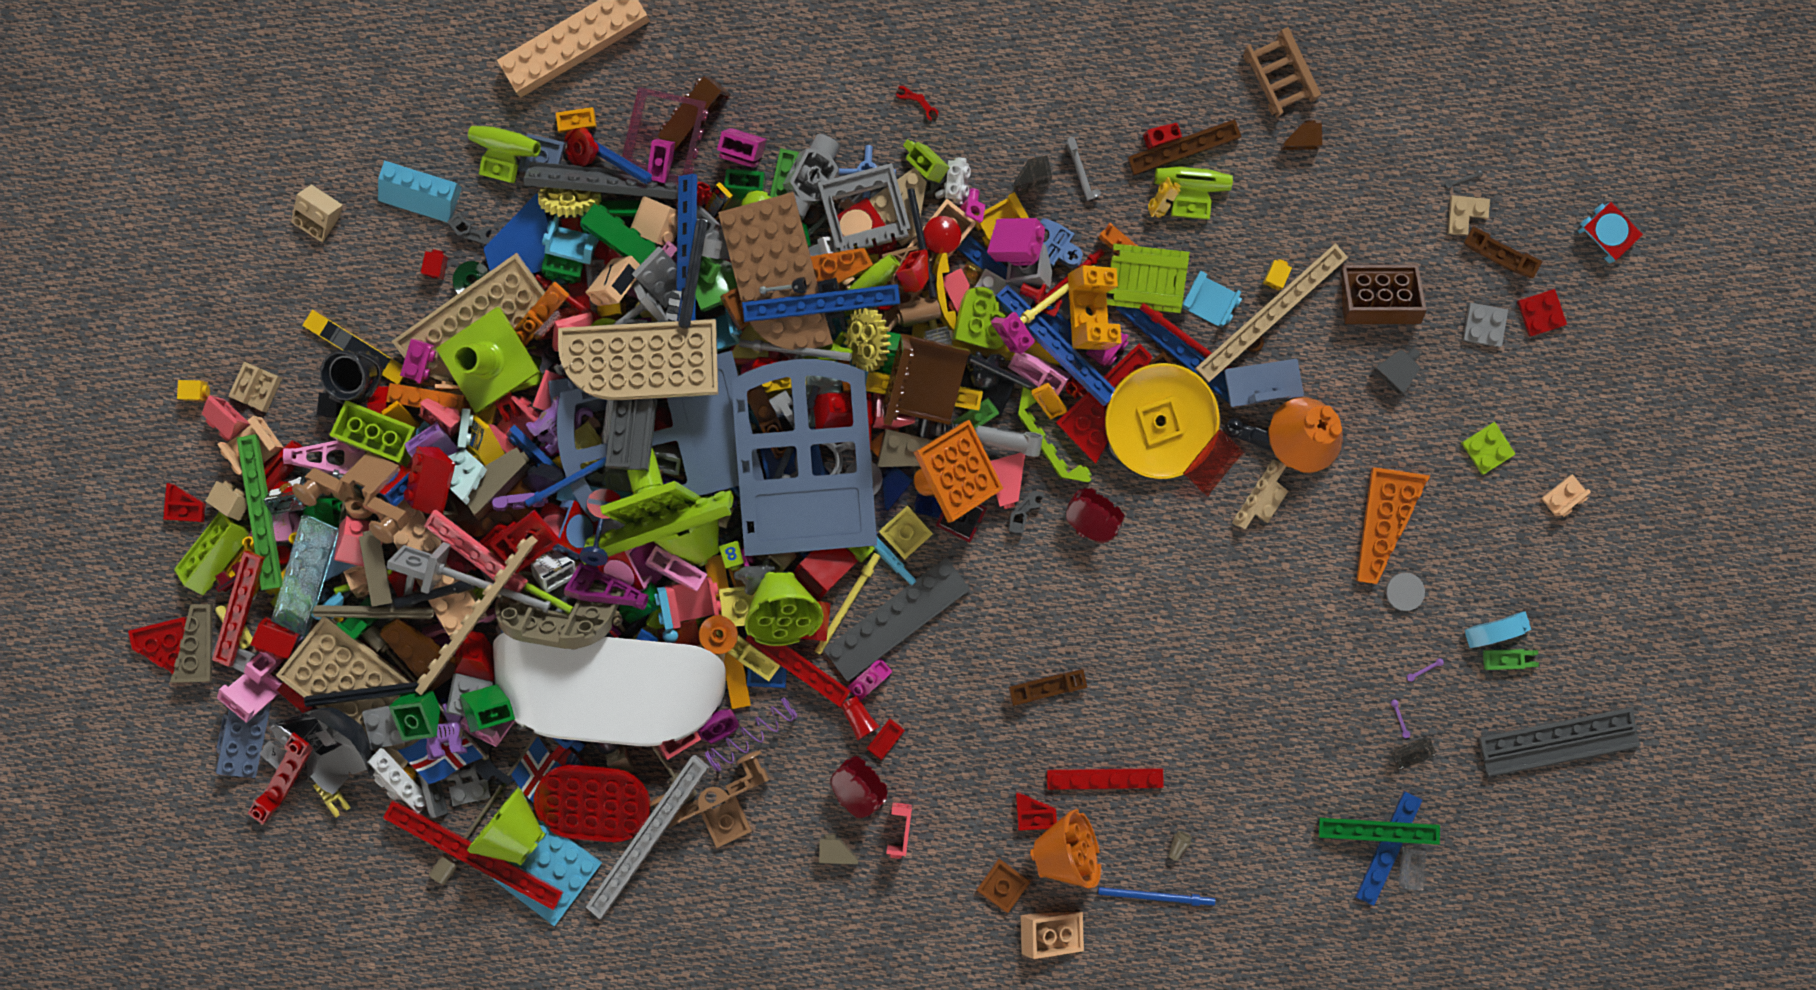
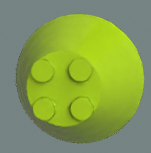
(694, 544)
(782, 611)
(510, 832)

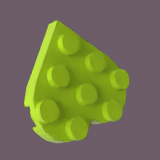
(975, 317)

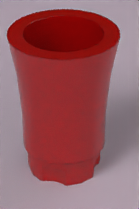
(859, 718)

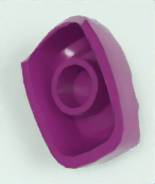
(719, 726)

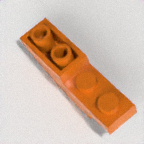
(540, 312)

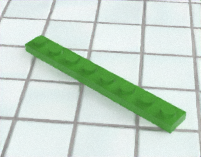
(259, 514)

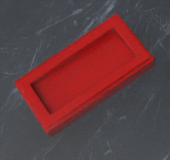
(885, 739)

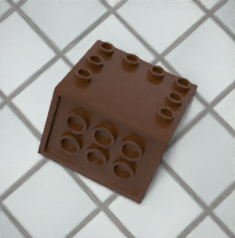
(924, 380)

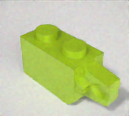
(926, 161)

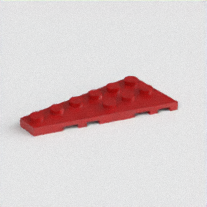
(1086, 419)

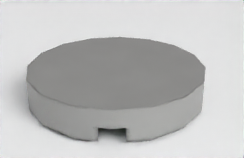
(1405, 591)

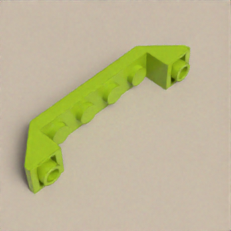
(1080, 473)

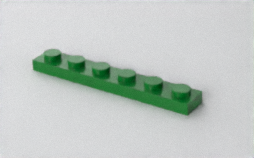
(1379, 831)

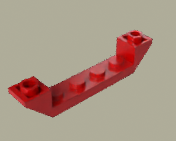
(282, 780)

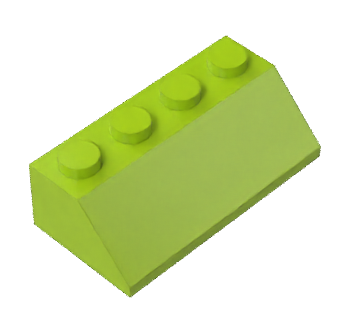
(373, 433)
(211, 553)

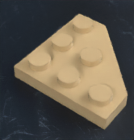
(884, 206)

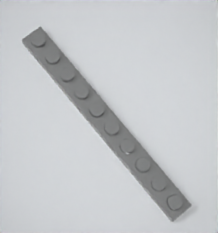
(647, 836)

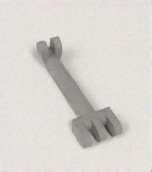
(1072, 149)

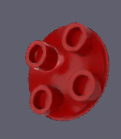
(942, 234)

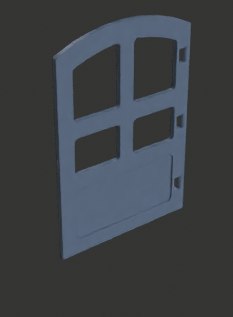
(700, 427)
(805, 509)

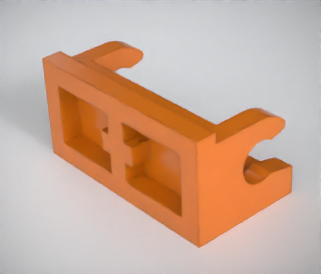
(1113, 235)

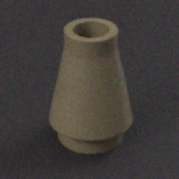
(1179, 845)

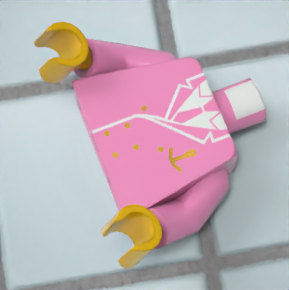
(284, 526)

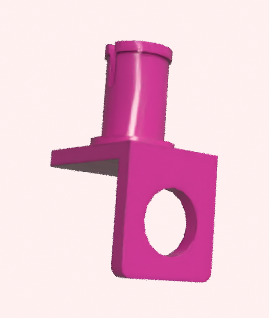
(973, 206)

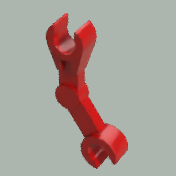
(919, 98)

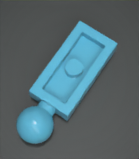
(669, 635)

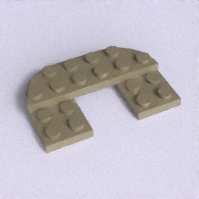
(581, 628)

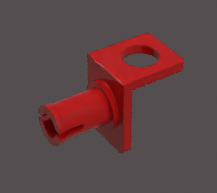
(1038, 296)

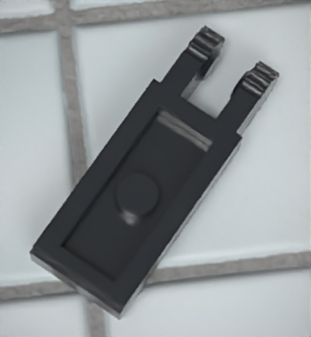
(831, 285)

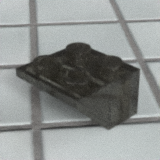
(1034, 175)

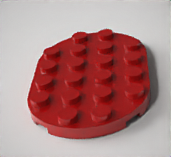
(592, 803)

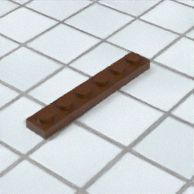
(1184, 147)

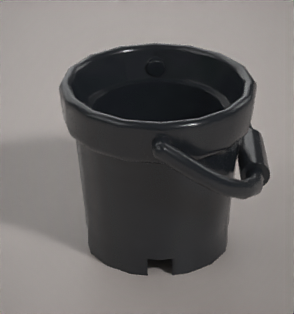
(350, 374)

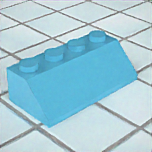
(417, 191)

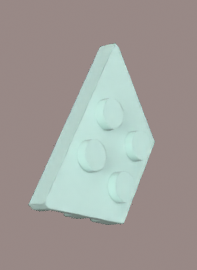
(466, 474)

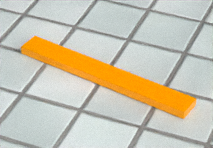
(734, 669)

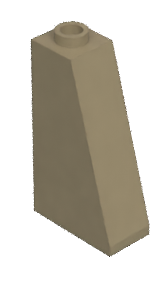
(498, 481)
(375, 569)

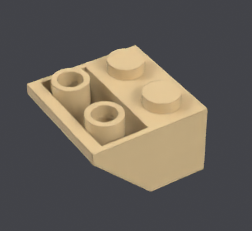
(316, 212)

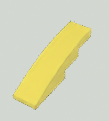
(753, 658)

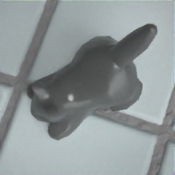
(753, 575)

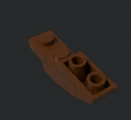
(765, 415)

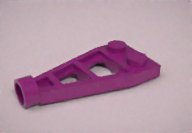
(583, 578)

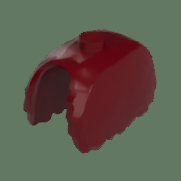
(1094, 516)
(858, 787)

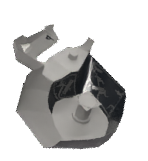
(336, 742)

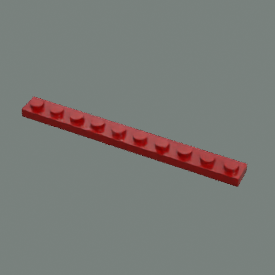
(457, 846)

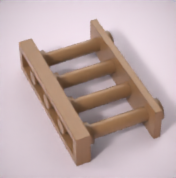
(1293, 57)

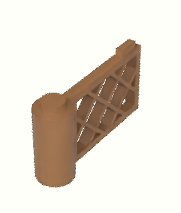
(914, 311)

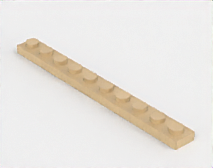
(1271, 313)
(479, 608)

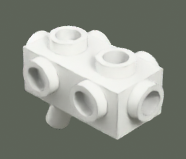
(957, 182)

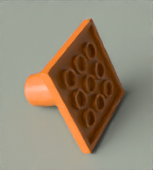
(956, 471)

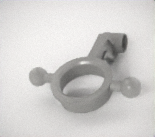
(783, 403)

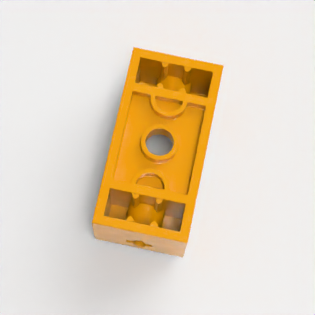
(1089, 289)

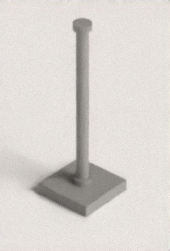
(647, 302)
(414, 565)
(437, 568)

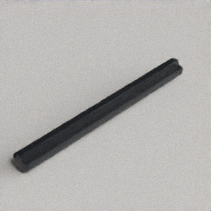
(693, 274)
(360, 694)

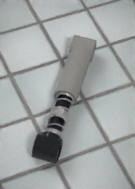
(1026, 443)

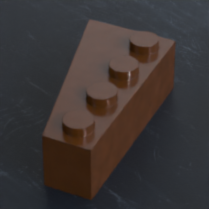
(681, 125)
(416, 650)

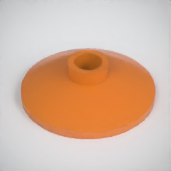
(710, 639)

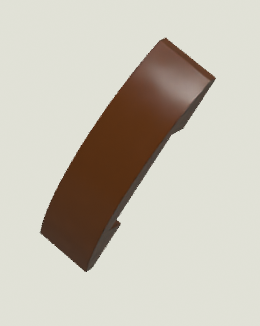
(1501, 254)
(1047, 687)

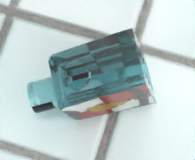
(281, 497)

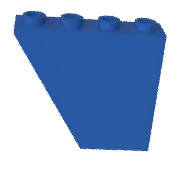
(521, 236)

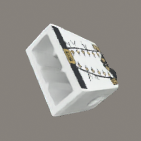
(552, 570)

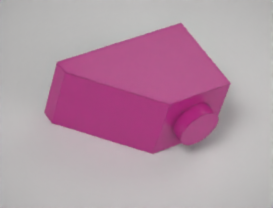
(660, 159)

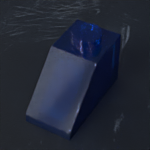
(894, 485)

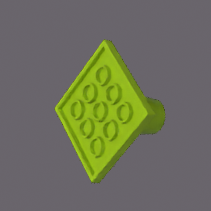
(487, 360)
(648, 496)

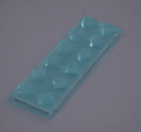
(305, 574)

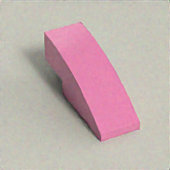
(1039, 371)
(675, 568)
(263, 665)

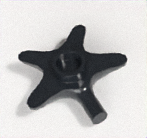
(546, 355)

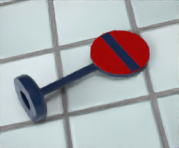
(593, 554)

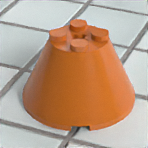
(1306, 434)
(1068, 852)

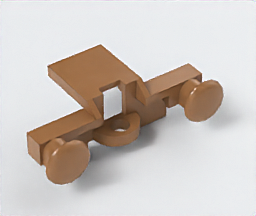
(372, 474)
(727, 820)

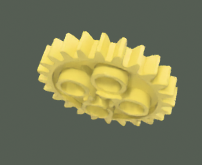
(567, 201)
(867, 339)

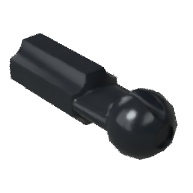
(1248, 433)

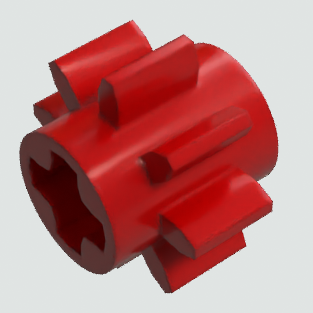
(703, 193)
(1074, 388)

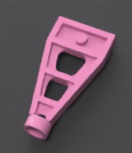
(351, 457)

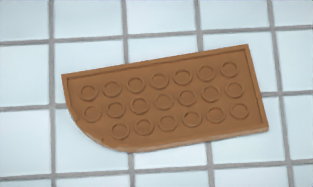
(772, 251)

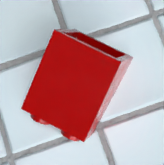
(823, 570)

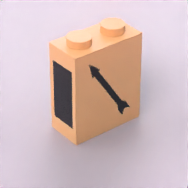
(613, 281)

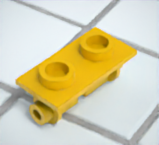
(1158, 205)

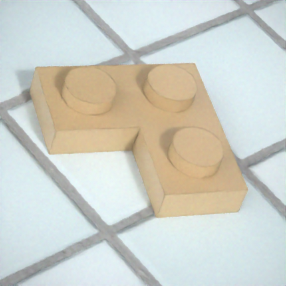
(1462, 209)

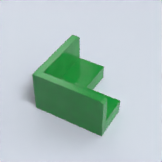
(357, 626)

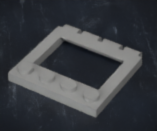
(858, 183)

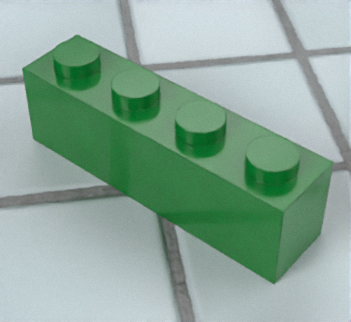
(617, 235)

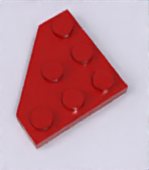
(159, 642)

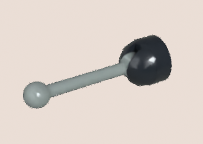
(798, 285)

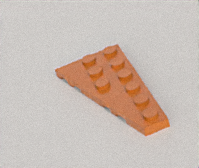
(841, 264)
(1388, 509)

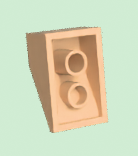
(1051, 934)

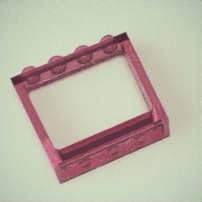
(635, 123)

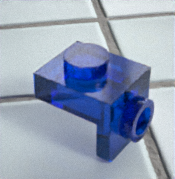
(927, 505)

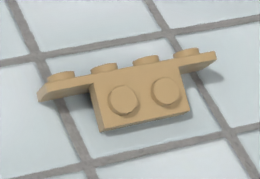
(1264, 497)

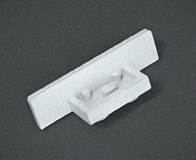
(396, 781)

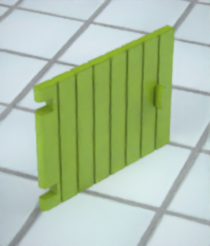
(1149, 277)

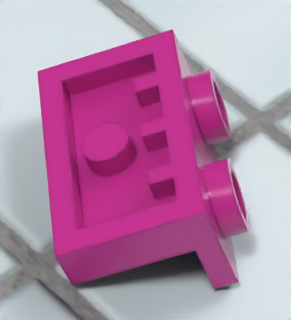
(1013, 333)
(1107, 356)
(417, 361)

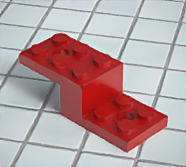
(506, 540)

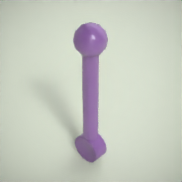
(1439, 662)
(1406, 734)

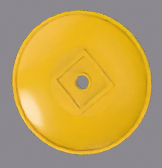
(1188, 412)

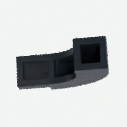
(487, 768)

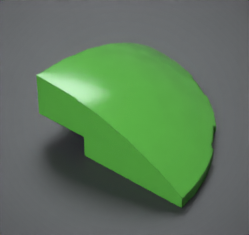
(709, 294)

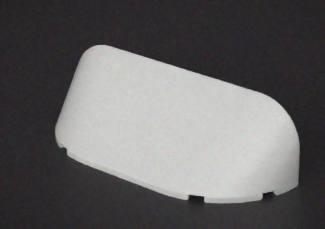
(610, 689)

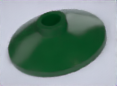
(466, 272)

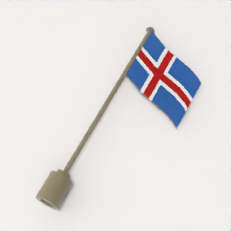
(416, 754)
(527, 772)

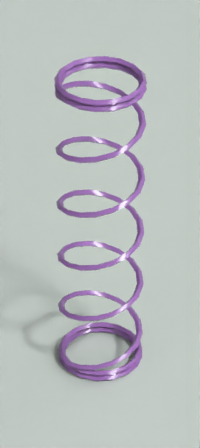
(709, 756)

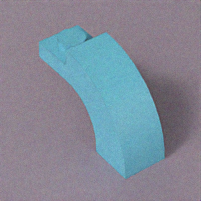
(1497, 630)

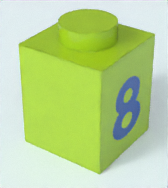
(732, 555)

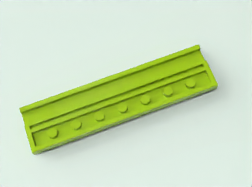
(665, 524)

